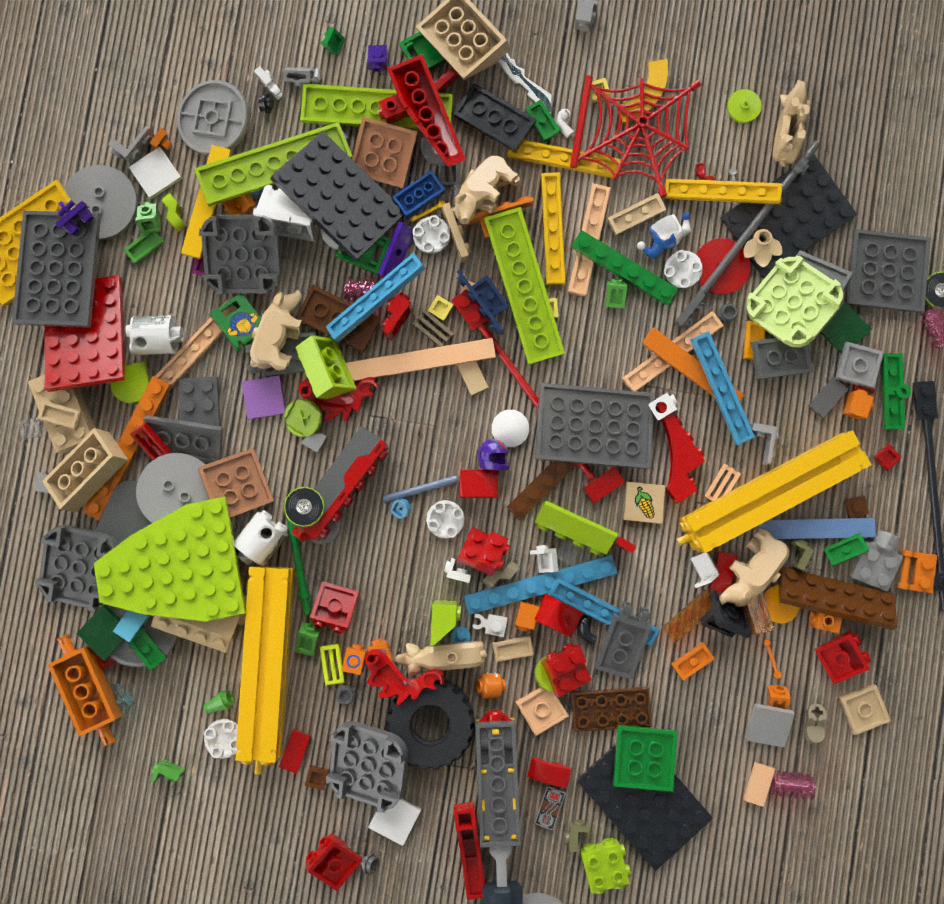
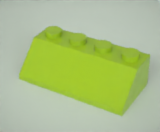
(576, 528)

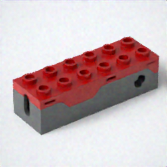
(343, 480)

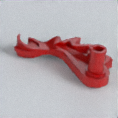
(339, 403)
(387, 675)

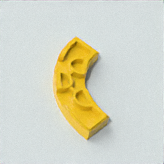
(656, 77)

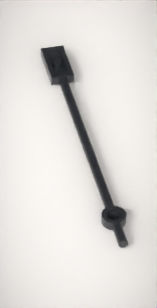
(925, 410)

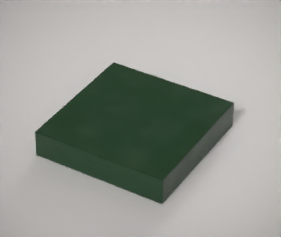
(845, 327)
(99, 632)

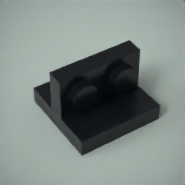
(726, 618)

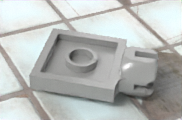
(880, 563)

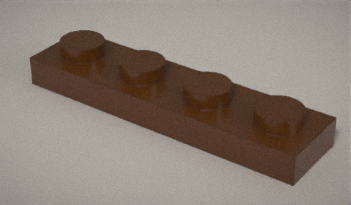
(539, 488)

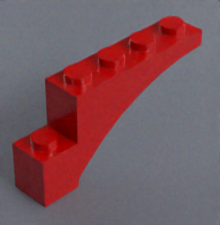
(683, 457)
(470, 849)

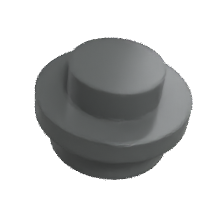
(728, 312)
(345, 695)
(370, 863)

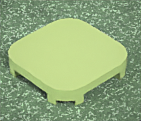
(794, 301)

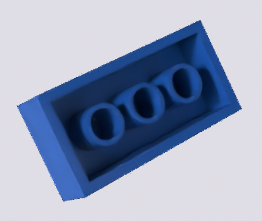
(419, 194)

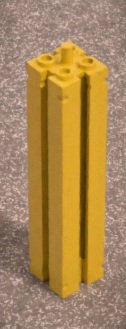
(773, 492)
(265, 665)

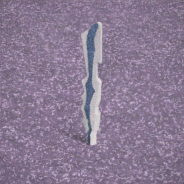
(517, 75)

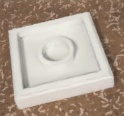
(155, 173)
(396, 822)

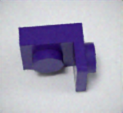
(377, 58)

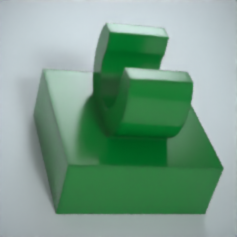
(333, 41)

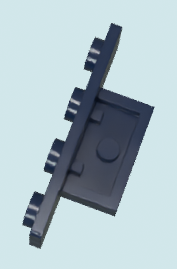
(489, 298)

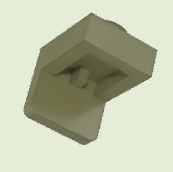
(804, 555)
(571, 837)

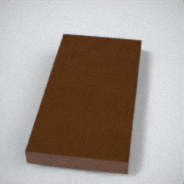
(610, 707)

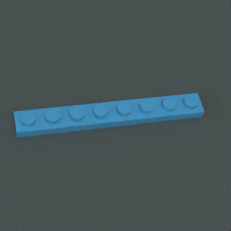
(539, 584)

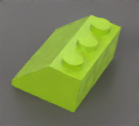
(325, 367)
(444, 618)

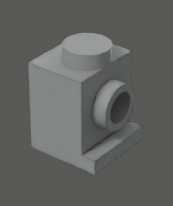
(585, 14)

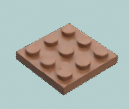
(384, 151)
(239, 480)

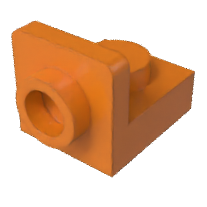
(778, 696)

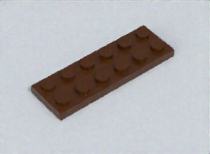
(837, 598)

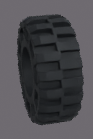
(443, 750)

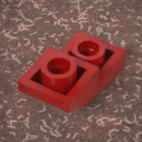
(549, 773)

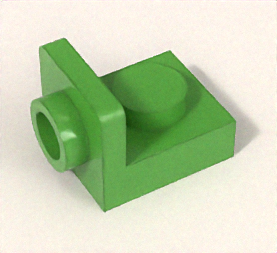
(616, 293)
(307, 639)
(170, 771)

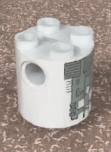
(154, 335)
(255, 544)

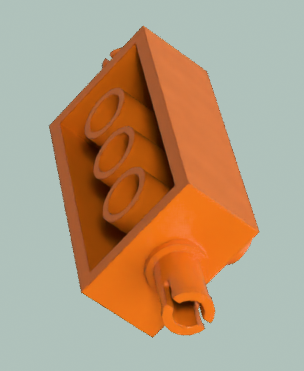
(85, 690)

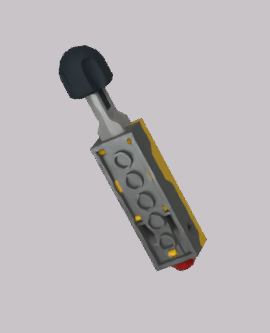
(498, 801)

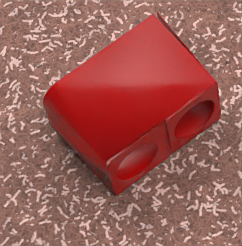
(478, 483)
(558, 616)

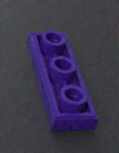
(397, 249)

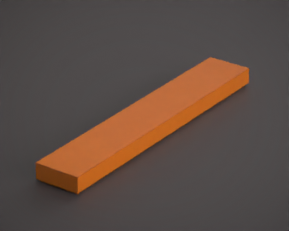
(679, 359)

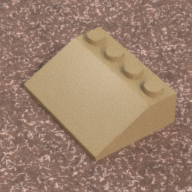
(464, 37)

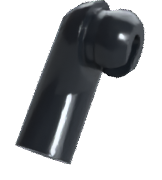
(583, 630)

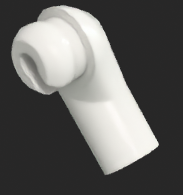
(562, 122)

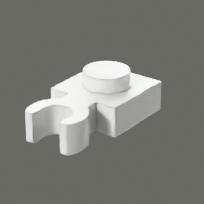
(267, 80)
(494, 624)

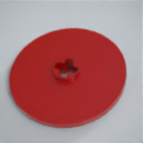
(735, 273)

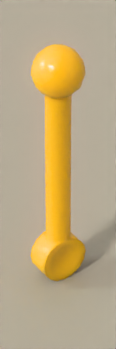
(415, 218)

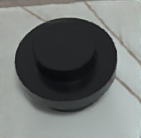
(265, 103)

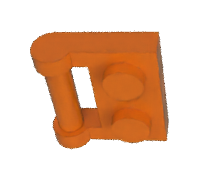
(922, 574)

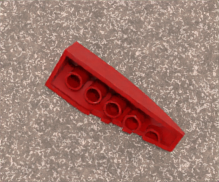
(423, 104)

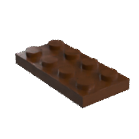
(323, 307)

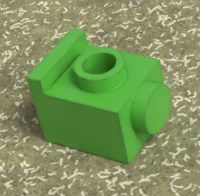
(146, 213)

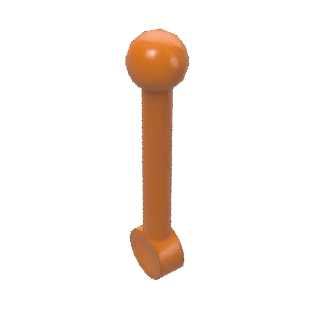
(777, 674)

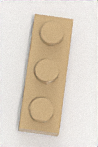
(636, 214)
(456, 232)

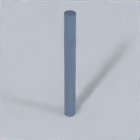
(420, 489)

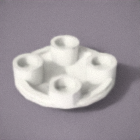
(431, 234)
(683, 269)
(510, 428)
(445, 519)
(221, 738)

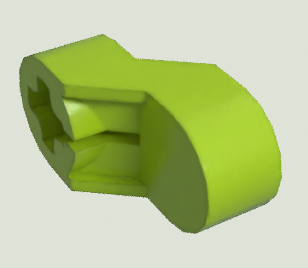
(174, 212)

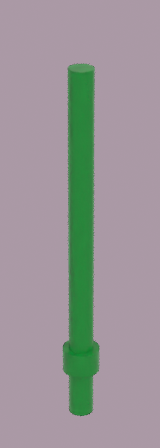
(304, 594)

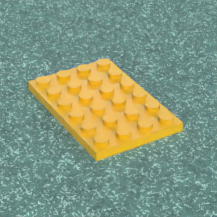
(10, 233)

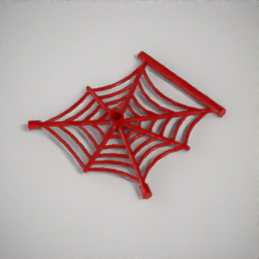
(575, 158)

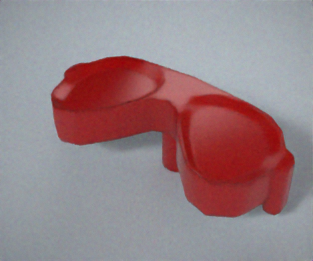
(699, 170)

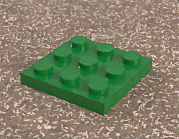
(645, 758)

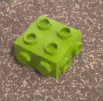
(605, 865)

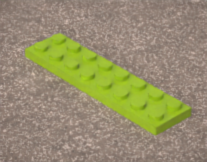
(349, 104)
(254, 168)
(524, 285)

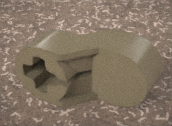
(507, 573)
(814, 733)

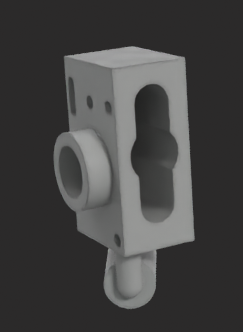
(302, 75)

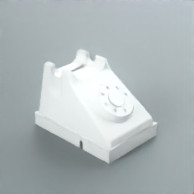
(285, 214)

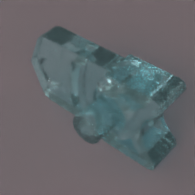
(123, 698)

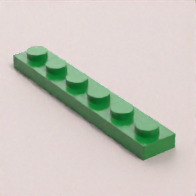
(624, 267)

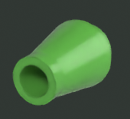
(220, 702)

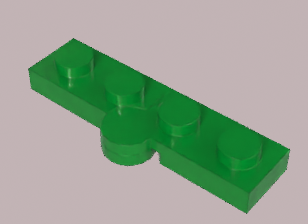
(893, 391)

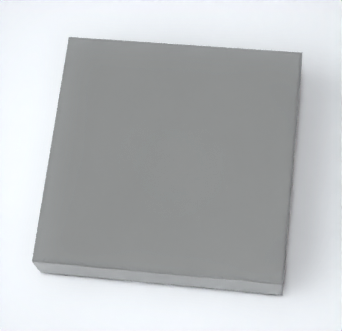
(859, 365)
(769, 725)

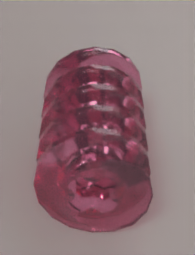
(357, 288)
(936, 324)
(793, 783)

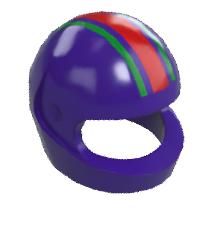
(492, 455)

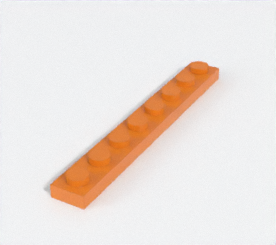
(148, 405)

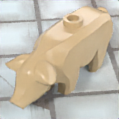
(791, 125)
(482, 188)
(273, 330)
(759, 570)
(442, 656)

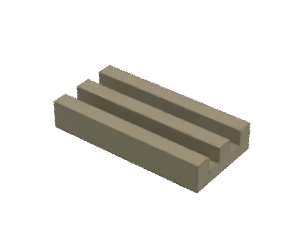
(438, 323)

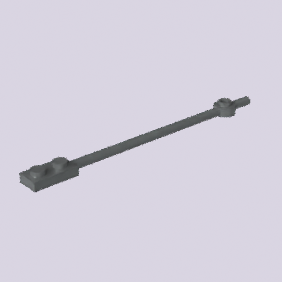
(697, 302)

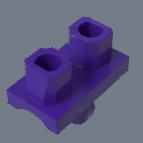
(80, 210)

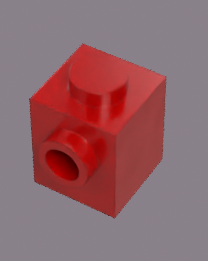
(391, 109)

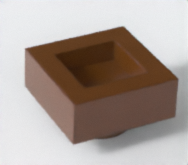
(856, 506)
(316, 777)

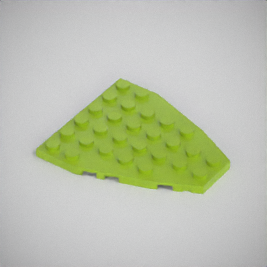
(176, 566)

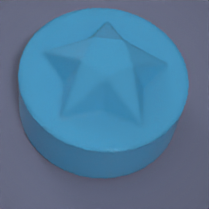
(401, 508)
(460, 634)

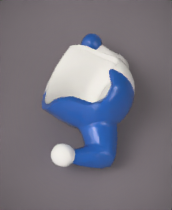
(666, 234)

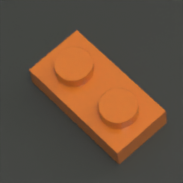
(692, 661)

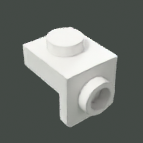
(546, 558)

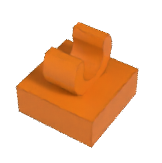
(160, 140)

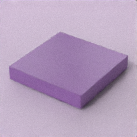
(263, 397)

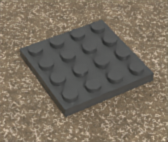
(888, 271)

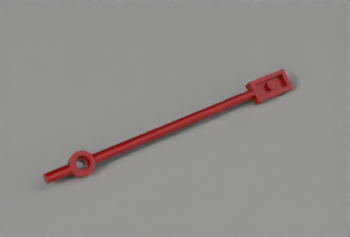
(470, 312)

